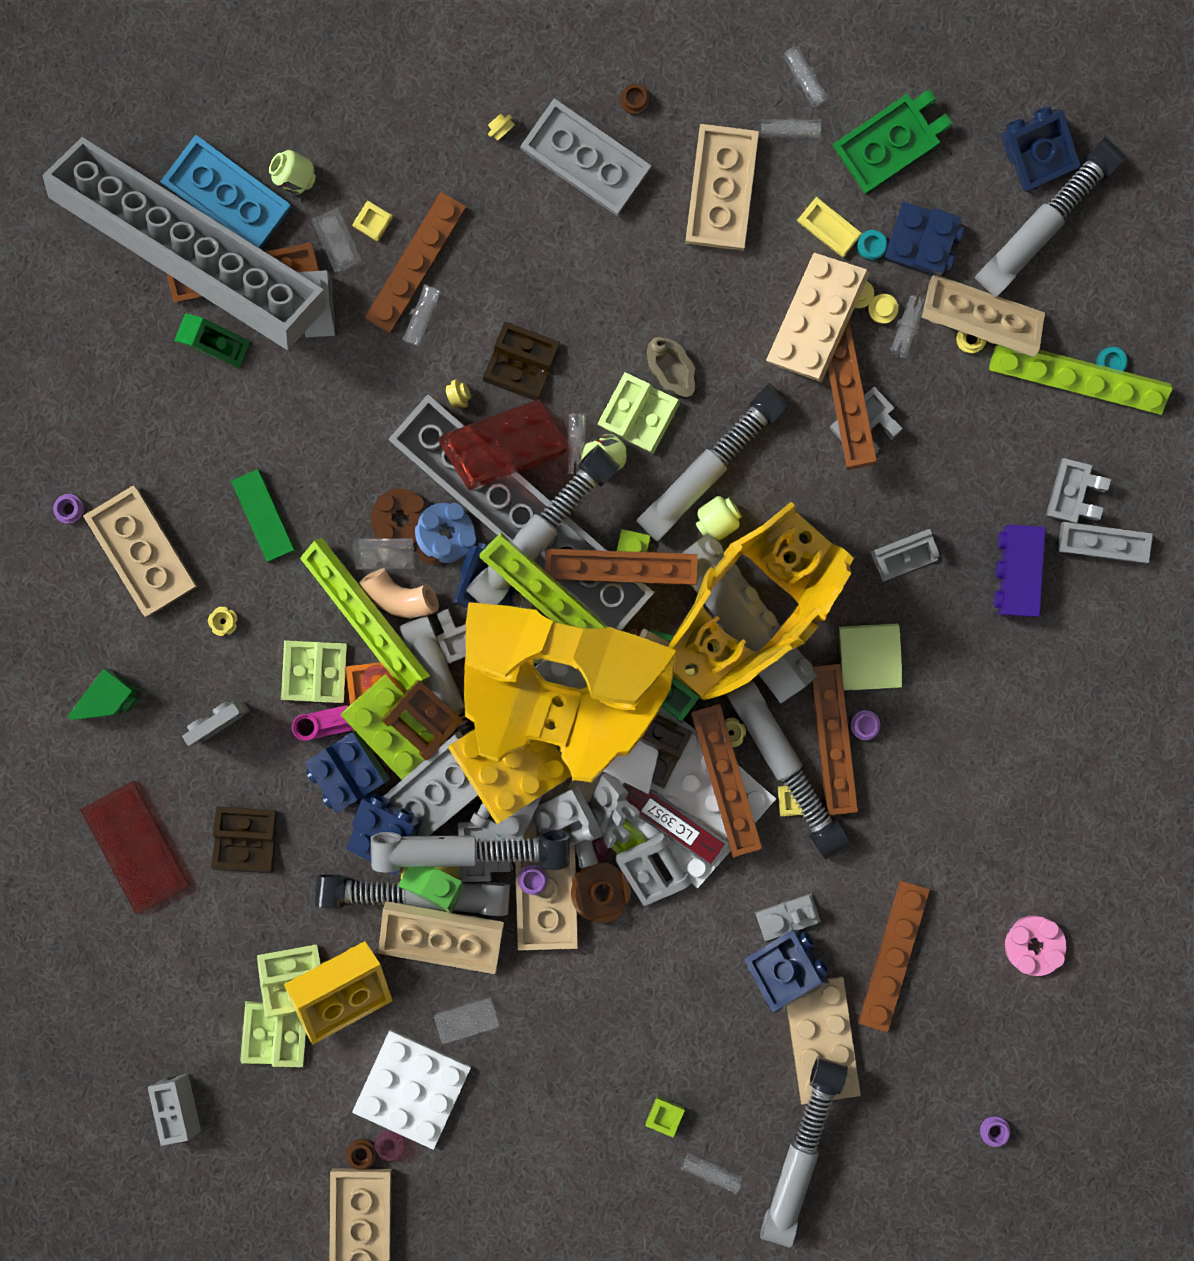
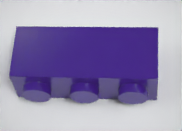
(1020, 570)

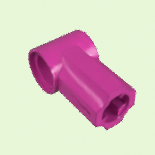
(325, 723)

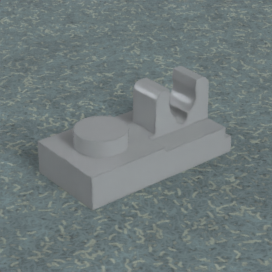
(789, 915)

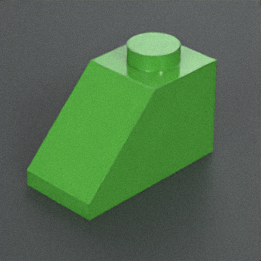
(433, 886)

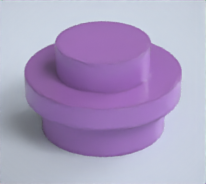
(865, 725)
(533, 879)

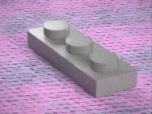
(1105, 542)

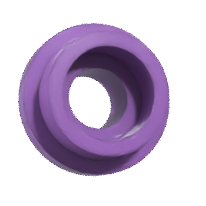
(60, 504)
(1001, 1138)

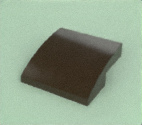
(527, 349)
(670, 743)
(246, 826)

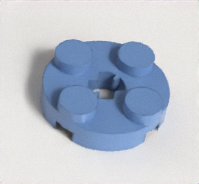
(459, 524)

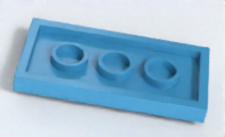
(226, 192)

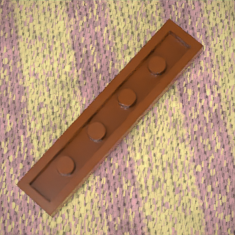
(297, 257)
(415, 262)
(851, 405)
(621, 566)
(834, 740)
(726, 780)
(893, 956)

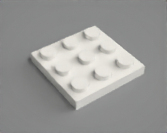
(411, 1089)

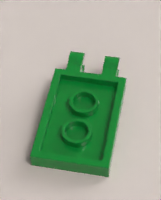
(890, 141)

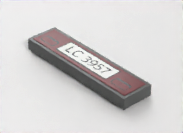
(677, 825)

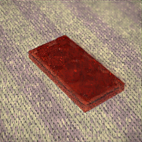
(503, 444)
(134, 847)

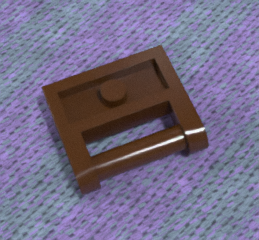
(429, 712)

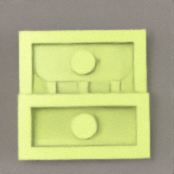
(627, 406)
(870, 656)
(327, 672)
(280, 968)
(258, 1035)

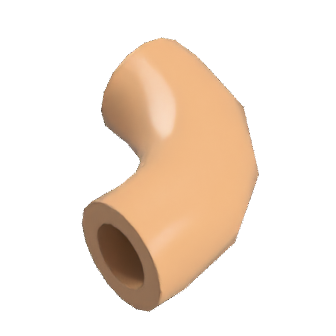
(399, 600)

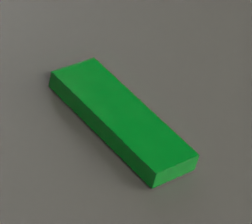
(263, 515)

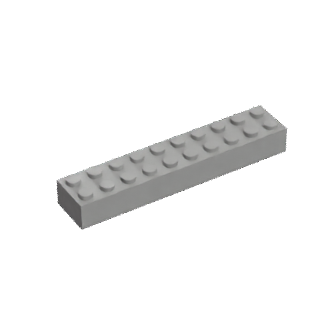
(185, 243)
(508, 506)

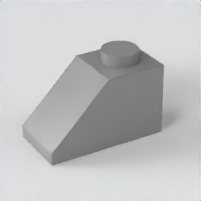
(325, 323)

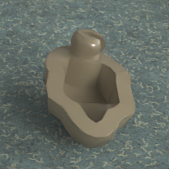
(671, 366)

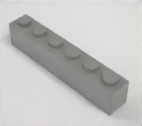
(748, 619)

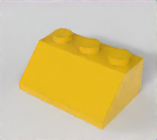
(339, 992)

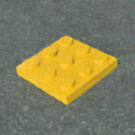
(515, 779)

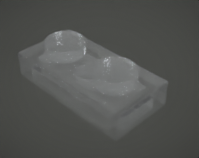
(337, 241)
(384, 553)
(466, 1020)

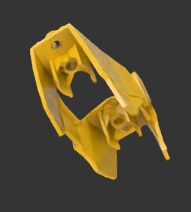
(812, 578)
(516, 705)

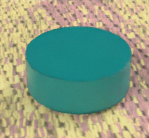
(872, 245)
(1113, 358)

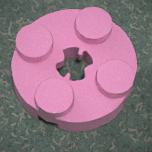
(1026, 960)

